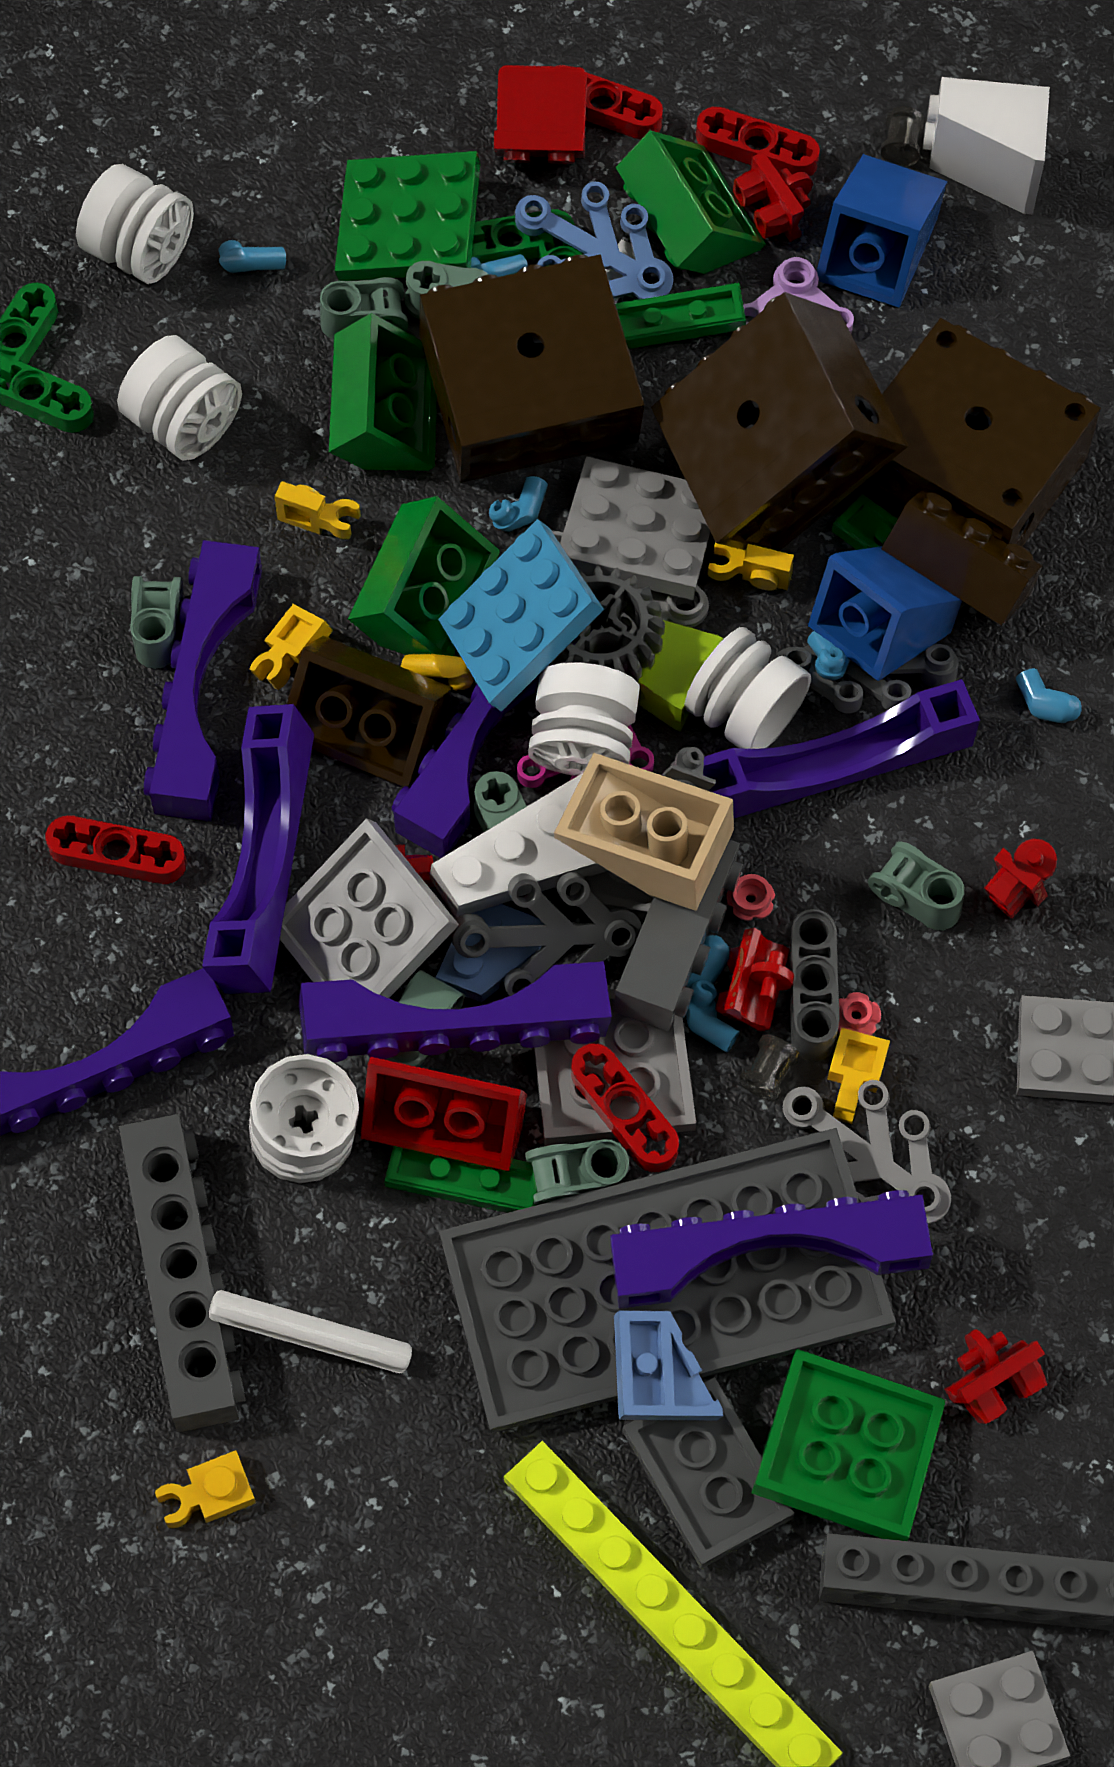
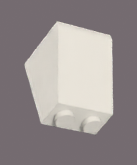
(990, 138)

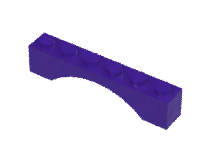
(222, 596)
(909, 733)
(438, 803)
(248, 927)
(351, 1020)
(179, 1021)
(877, 1235)

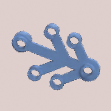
(603, 244)

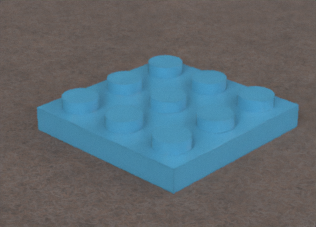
(520, 615)

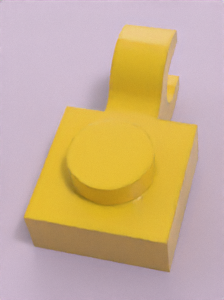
(308, 510)
(758, 565)
(854, 1062)

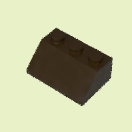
(963, 556)
(368, 709)

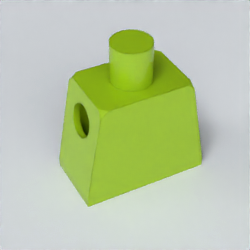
(675, 667)

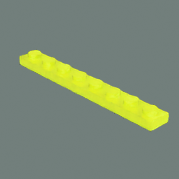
(669, 1612)

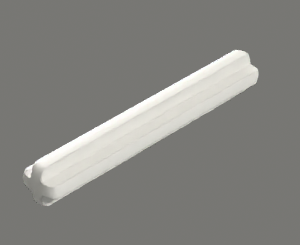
(310, 1331)

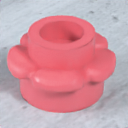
(751, 886)
(859, 1003)

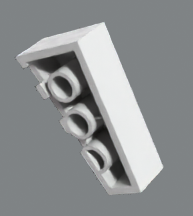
(481, 869)

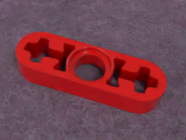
(611, 117)
(747, 126)
(153, 842)
(613, 1070)

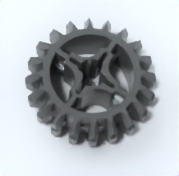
(614, 645)

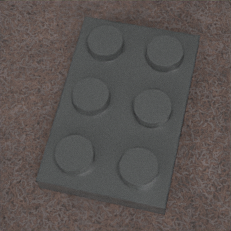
(707, 1479)

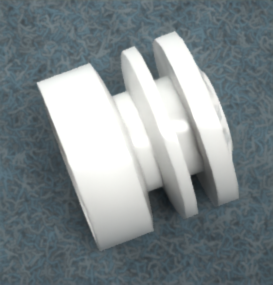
(134, 223)
(179, 397)
(746, 691)
(582, 714)
(308, 1091)

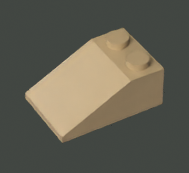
(648, 829)

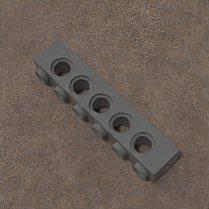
(147, 1149)
(967, 1581)

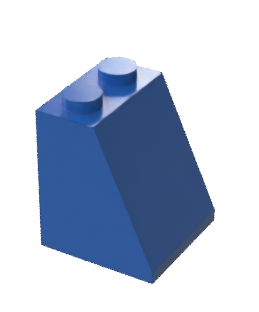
(879, 229)
(880, 610)

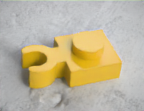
(287, 640)
(216, 1489)

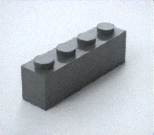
(672, 949)

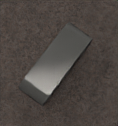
(820, 964)

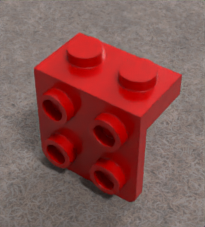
(541, 113)

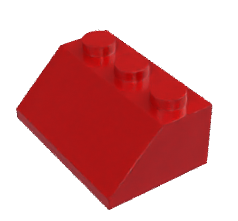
(442, 1114)

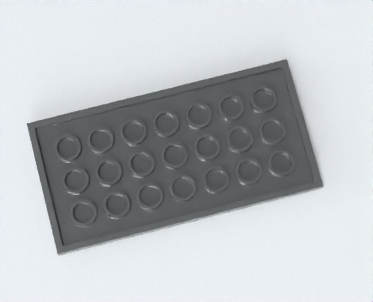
(545, 1299)

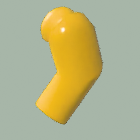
(440, 667)

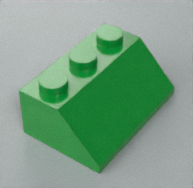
(688, 203)
(382, 398)
(417, 576)

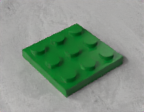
(407, 214)
(849, 1447)

